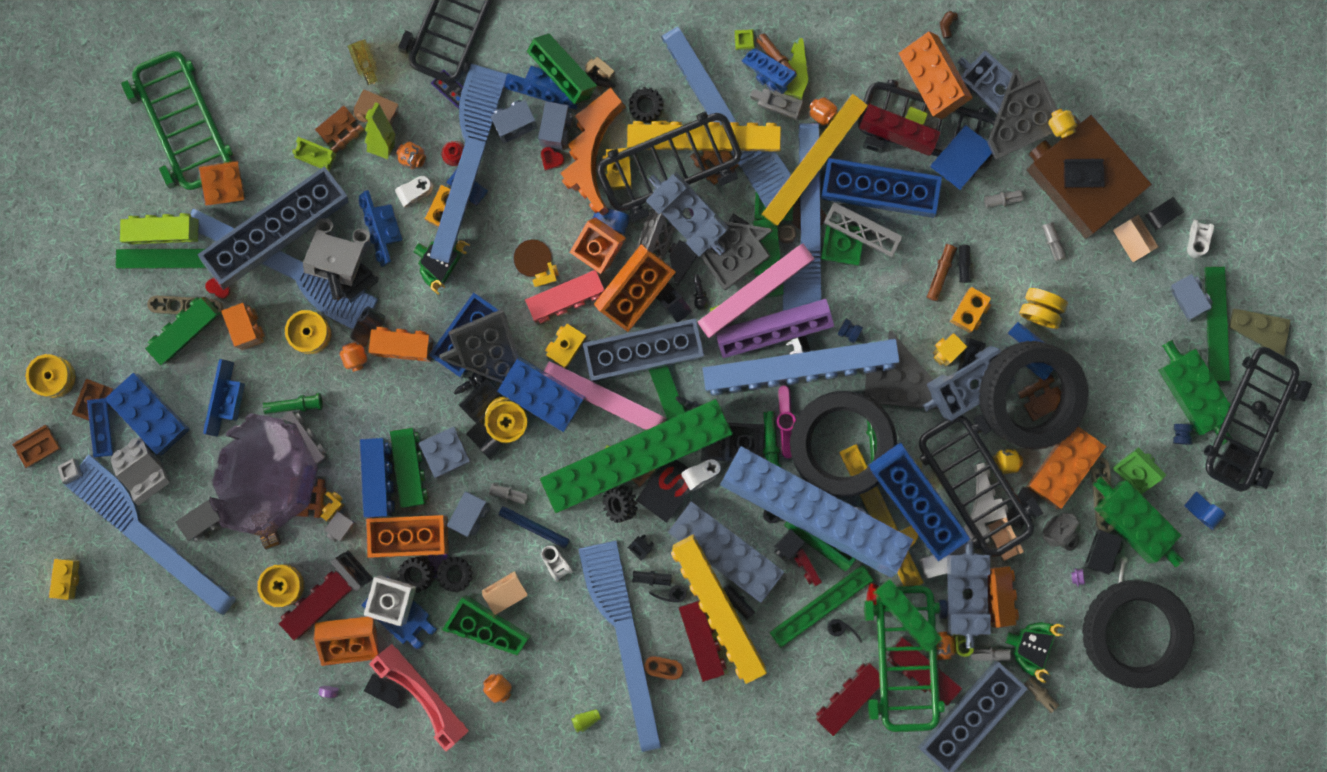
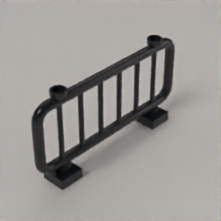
(407, 41)
(874, 142)
(726, 174)
(1295, 390)
(1025, 513)

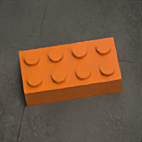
(935, 75)
(634, 288)
(1066, 467)
(407, 536)

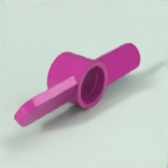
(785, 409)

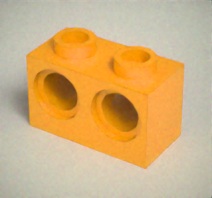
(437, 206)
(968, 308)

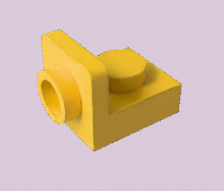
(543, 278)
(331, 509)

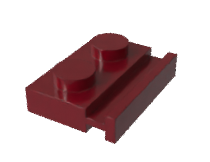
(803, 561)

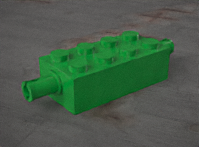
(1195, 390)
(1138, 522)

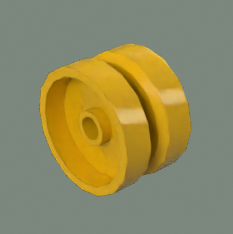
(1043, 308)
(319, 332)
(42, 367)
(505, 430)
(269, 585)

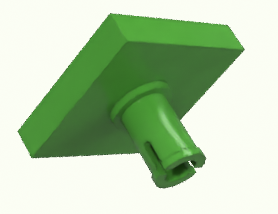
(1139, 470)

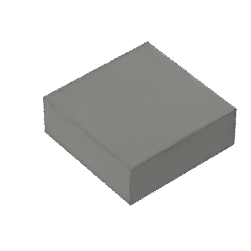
(69, 471)

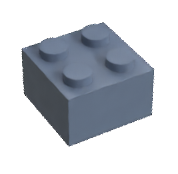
(513, 121)
(554, 126)
(1191, 298)
(445, 452)
(468, 514)

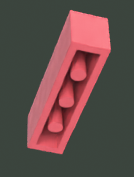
(565, 296)

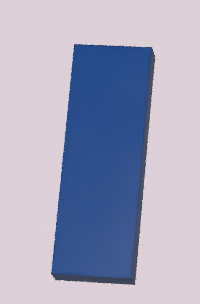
(100, 427)

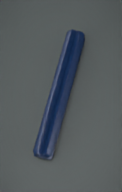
(534, 527)

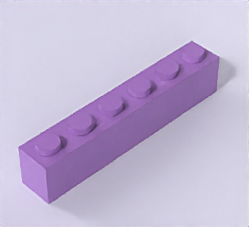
(774, 328)

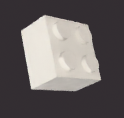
(390, 600)

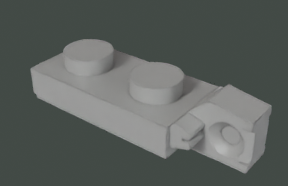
(778, 102)

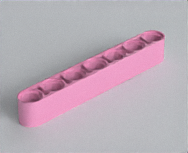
(755, 290)
(606, 399)

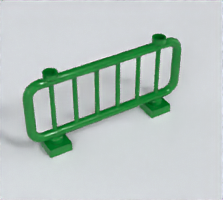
(138, 88)
(883, 708)

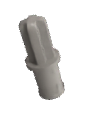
(1003, 199)
(1053, 241)
(508, 494)
(991, 655)

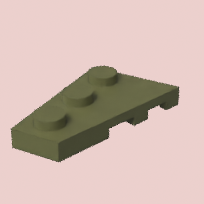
(1261, 328)

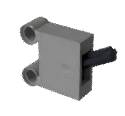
(335, 257)

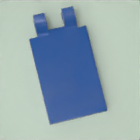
(415, 623)

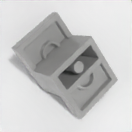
(139, 470)

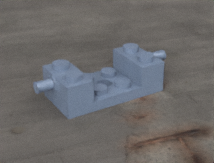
(983, 77)
(703, 228)
(954, 393)
(968, 615)

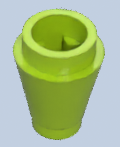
(585, 720)

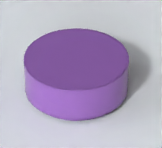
(328, 692)

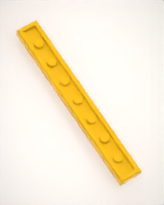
(814, 159)
(877, 509)

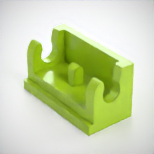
(313, 154)

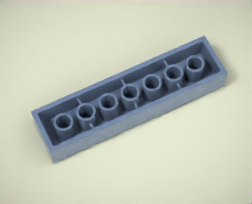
(273, 228)

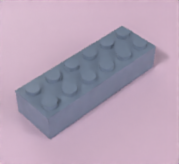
(643, 350)
(728, 552)
(972, 717)

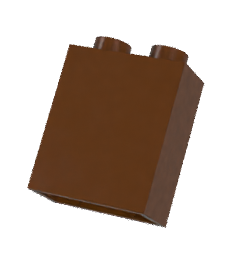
(1087, 207)

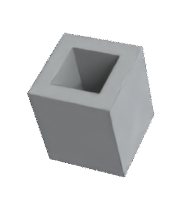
(339, 527)

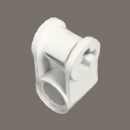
(412, 191)
(1200, 235)
(701, 474)
(556, 564)

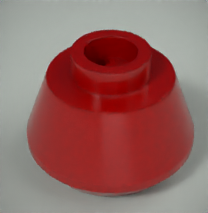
(450, 155)

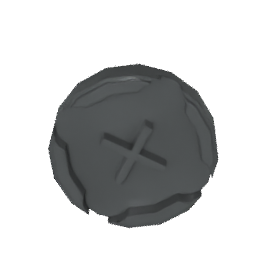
(1062, 530)

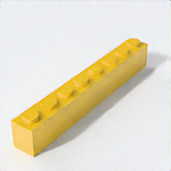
(749, 137)
(719, 609)

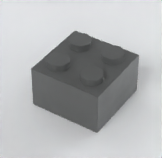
(199, 523)

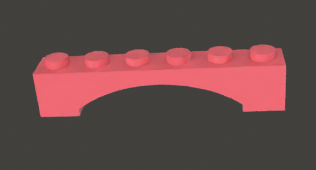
(395, 667)

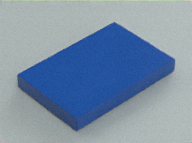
(962, 157)

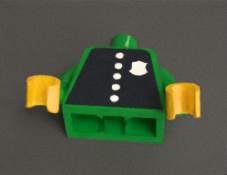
(434, 271)
(1033, 647)

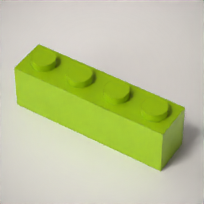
(159, 229)

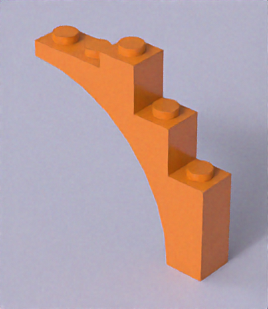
(584, 148)

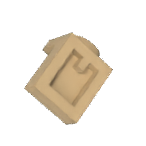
(603, 69)

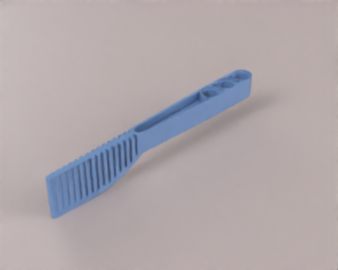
(477, 103)
(762, 168)
(806, 284)
(313, 287)
(114, 502)
(609, 593)

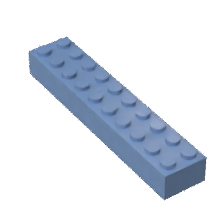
(801, 366)
(816, 512)

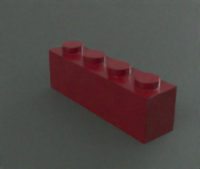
(899, 130)
(315, 606)
(702, 642)
(947, 687)
(850, 699)

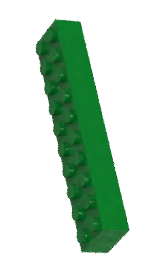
(636, 455)

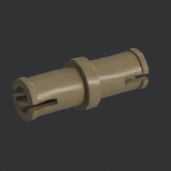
(1041, 694)

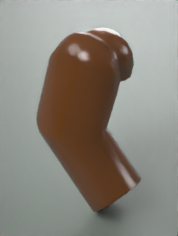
(946, 22)

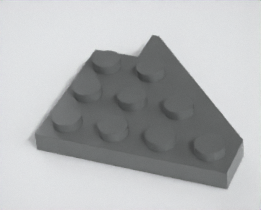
(1022, 115)
(741, 254)
(483, 347)
(902, 385)

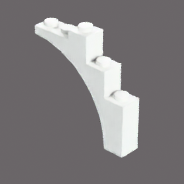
(930, 565)

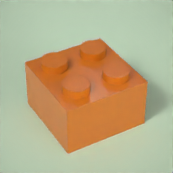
(221, 183)
(597, 245)
(243, 326)

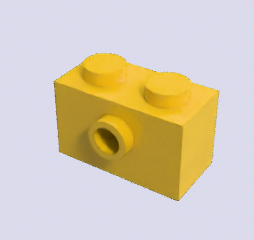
(613, 173)
(565, 346)
(948, 349)
(64, 579)

